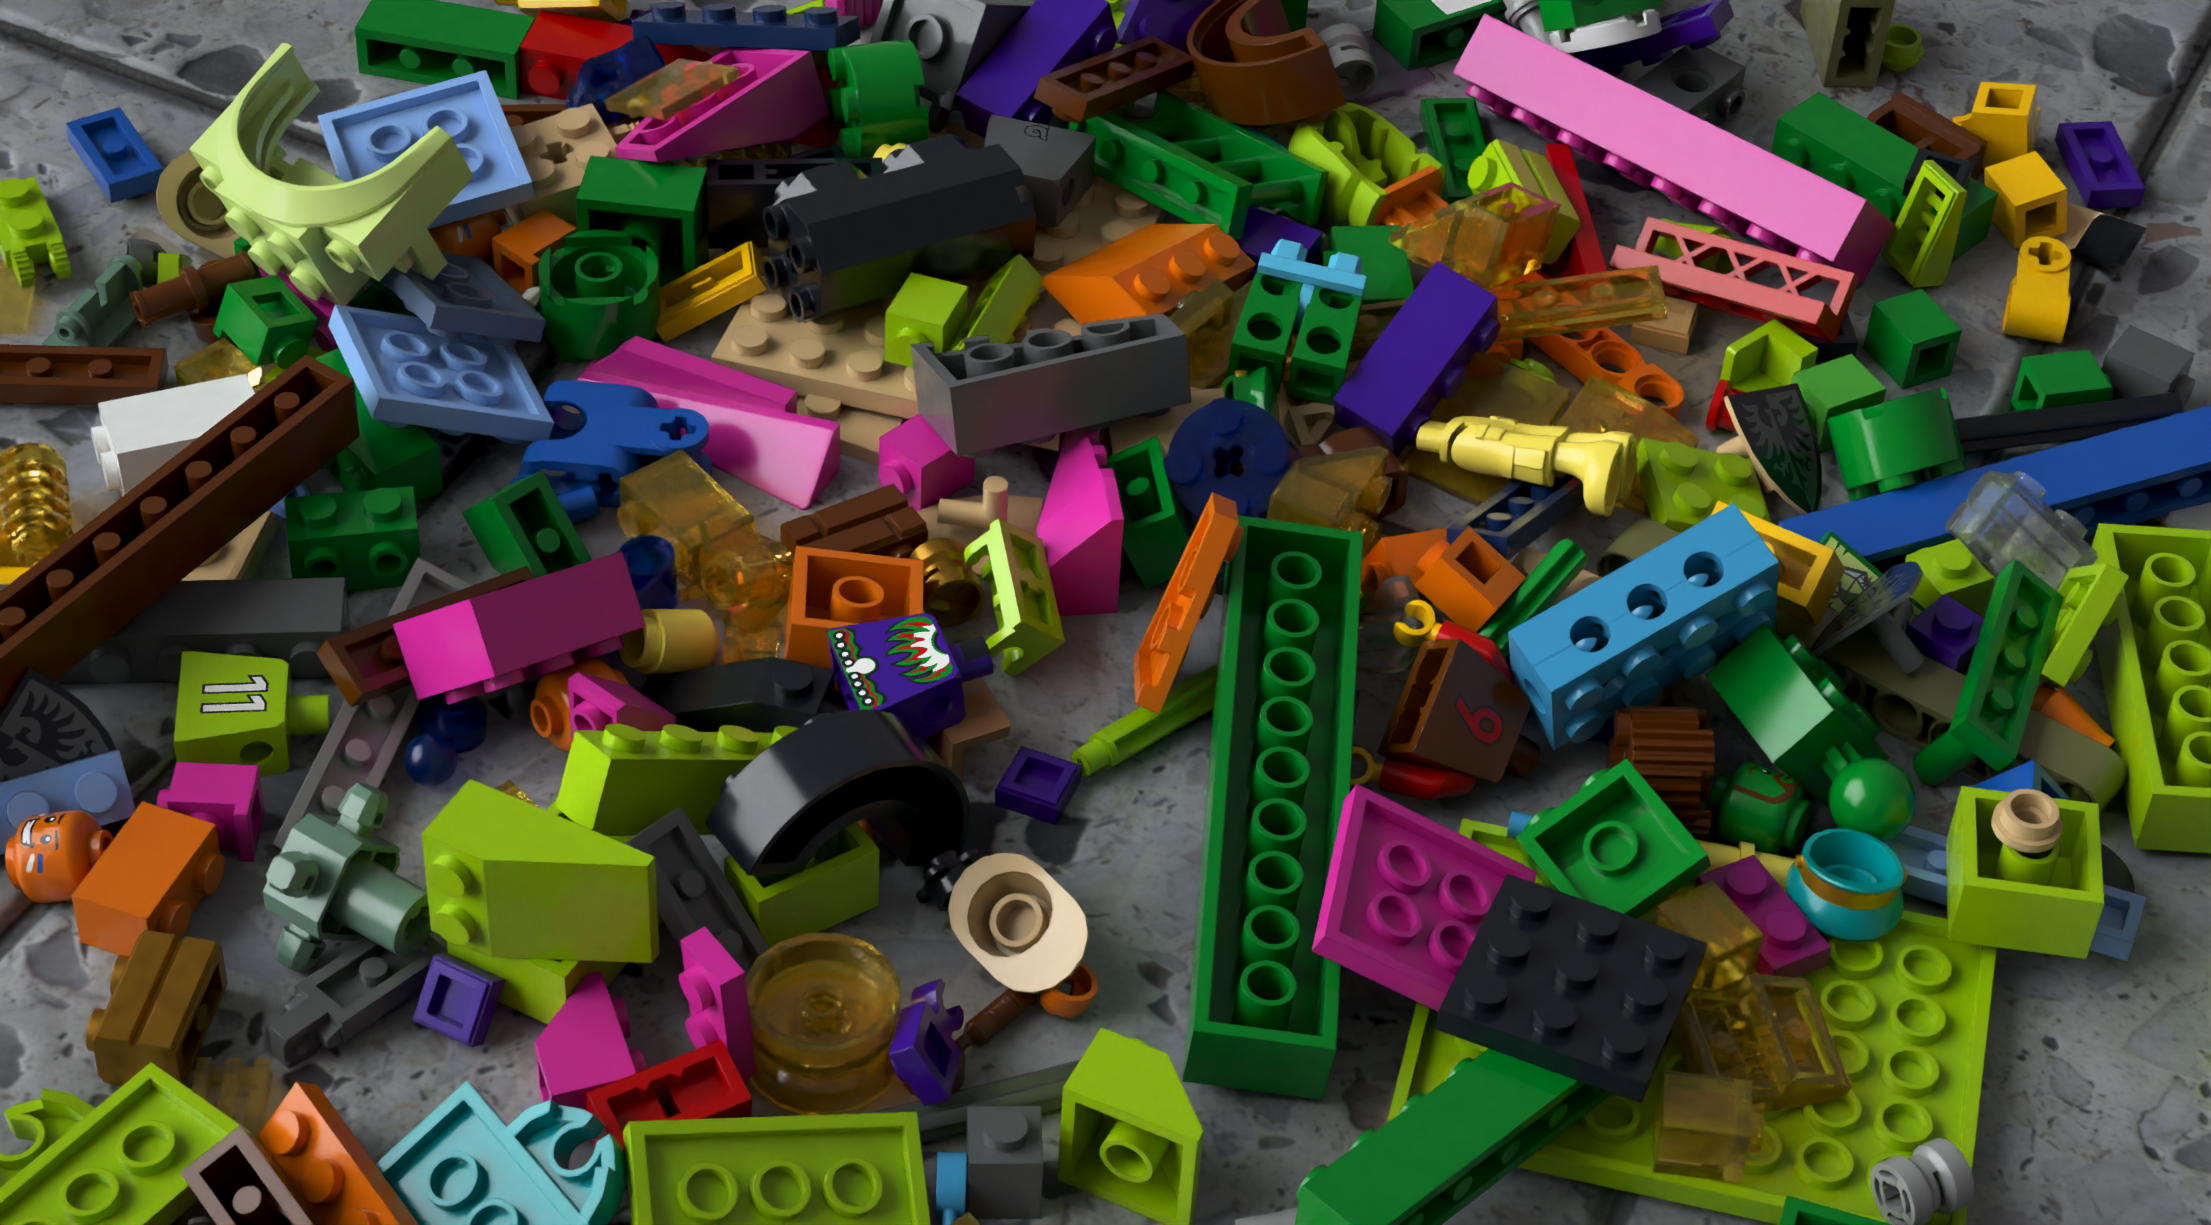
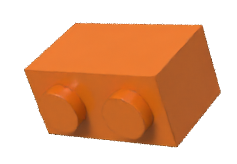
(148, 879)

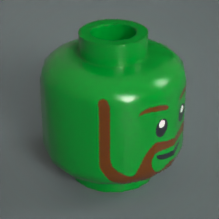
(1759, 808)

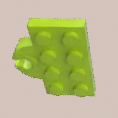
(110, 1159)
(777, 1170)

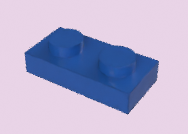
(115, 154)

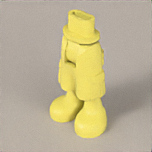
(1538, 455)

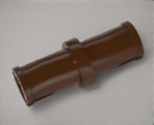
(190, 290)

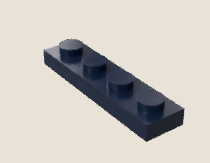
(763, 28)
(1520, 513)

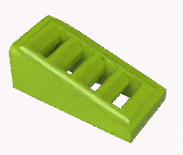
(1911, 250)

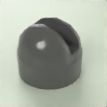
(147, 254)

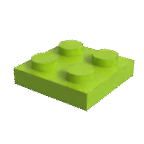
(1688, 482)

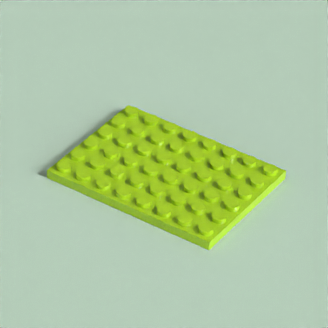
(1907, 1029)

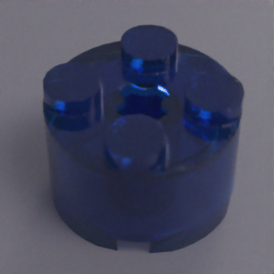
(1215, 438)

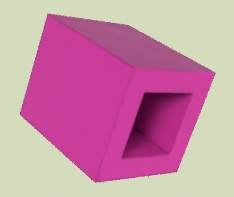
(921, 464)

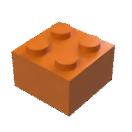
(845, 590)

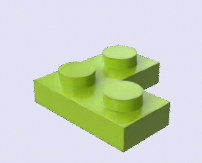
(2089, 601)

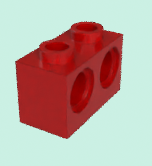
(685, 1087)

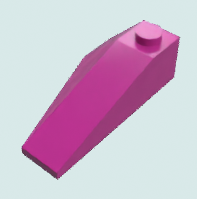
(1083, 528)

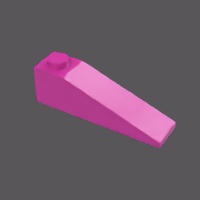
(768, 103)

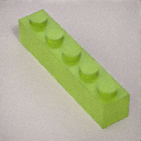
(1001, 304)

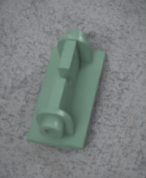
(101, 314)

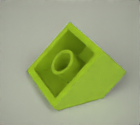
(1131, 1130)

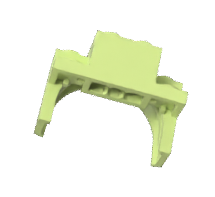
(308, 221)

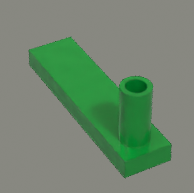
(1999, 678)

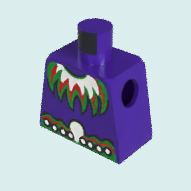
(907, 670)

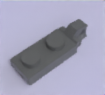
(347, 998)

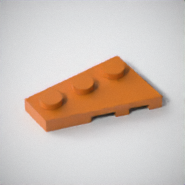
(1185, 602)

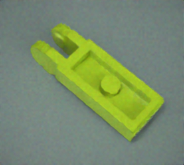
(29, 231)

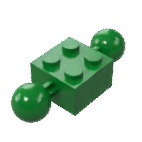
(1815, 731)

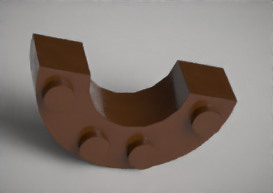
(1260, 68)

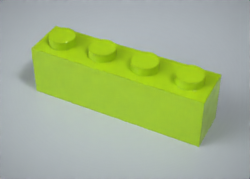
(632, 777)

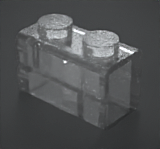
(2011, 522)

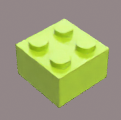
(2022, 898)

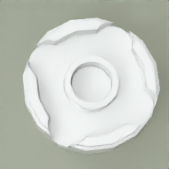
(1607, 32)

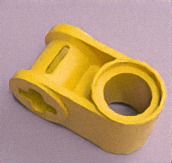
(2039, 292)

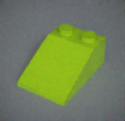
(536, 883)

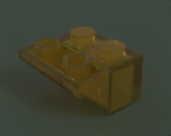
(1484, 235)
(1336, 492)

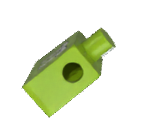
(243, 711)

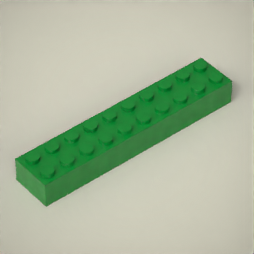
(1273, 811)

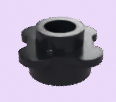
(942, 875)

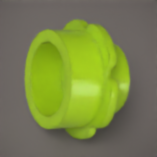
(1902, 48)

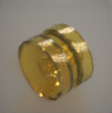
(822, 1023)

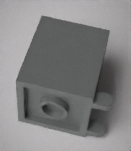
(949, 40)

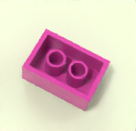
(504, 633)

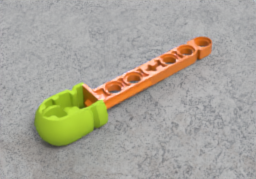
(1385, 182)

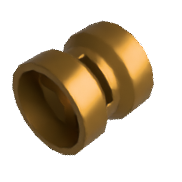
(945, 578)

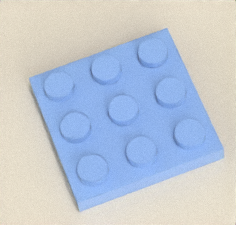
(467, 109)
(438, 380)

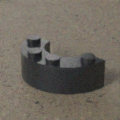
(831, 777)

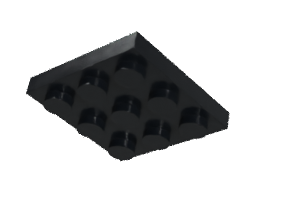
(1572, 987)

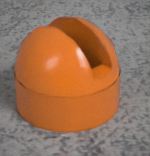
(1081, 995)

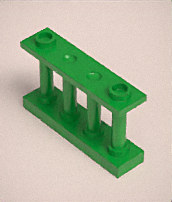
(1203, 166)

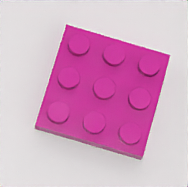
(1405, 896)

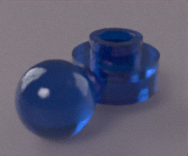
(444, 734)

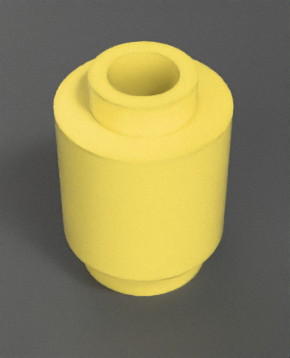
(671, 641)

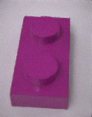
(1789, 941)

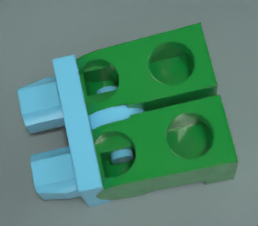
(1304, 301)

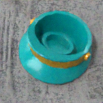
(1848, 885)

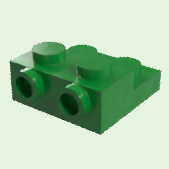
(1613, 844)

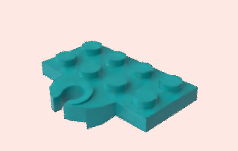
(480, 1171)

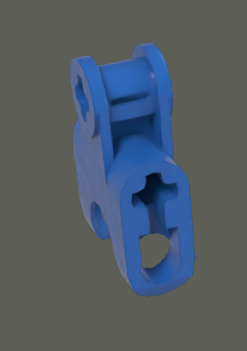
(611, 437)

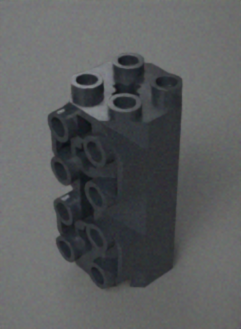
(857, 238)

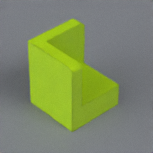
(1767, 358)

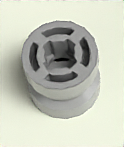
(1351, 59)
(1927, 1182)

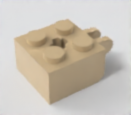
(557, 157)

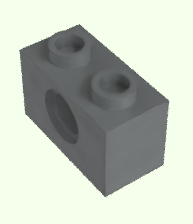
(1698, 83)

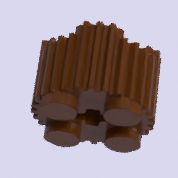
(1671, 755)

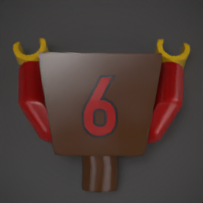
(1454, 716)

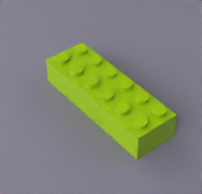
(2160, 681)

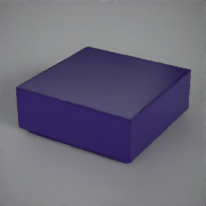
(1038, 785)
(458, 999)

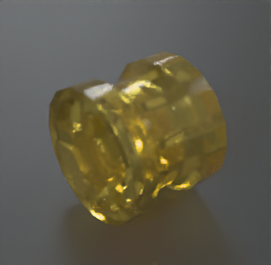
(750, 645)

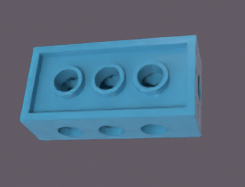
(1629, 616)

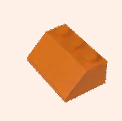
(1148, 272)

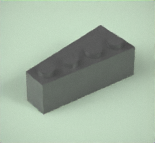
(1050, 382)

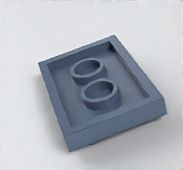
(467, 300)

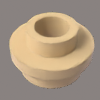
(2027, 821)

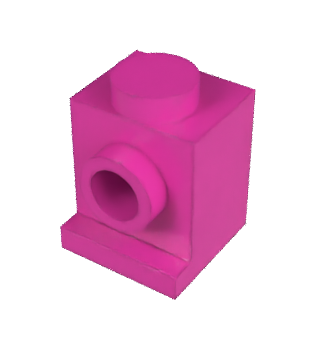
(221, 795)

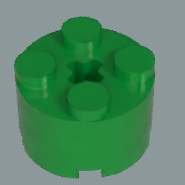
(876, 96)
(598, 294)
(1896, 443)

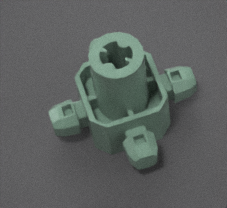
(343, 884)

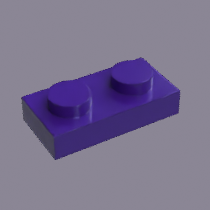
(2099, 164)

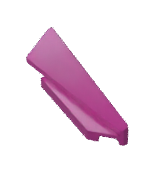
(749, 419)

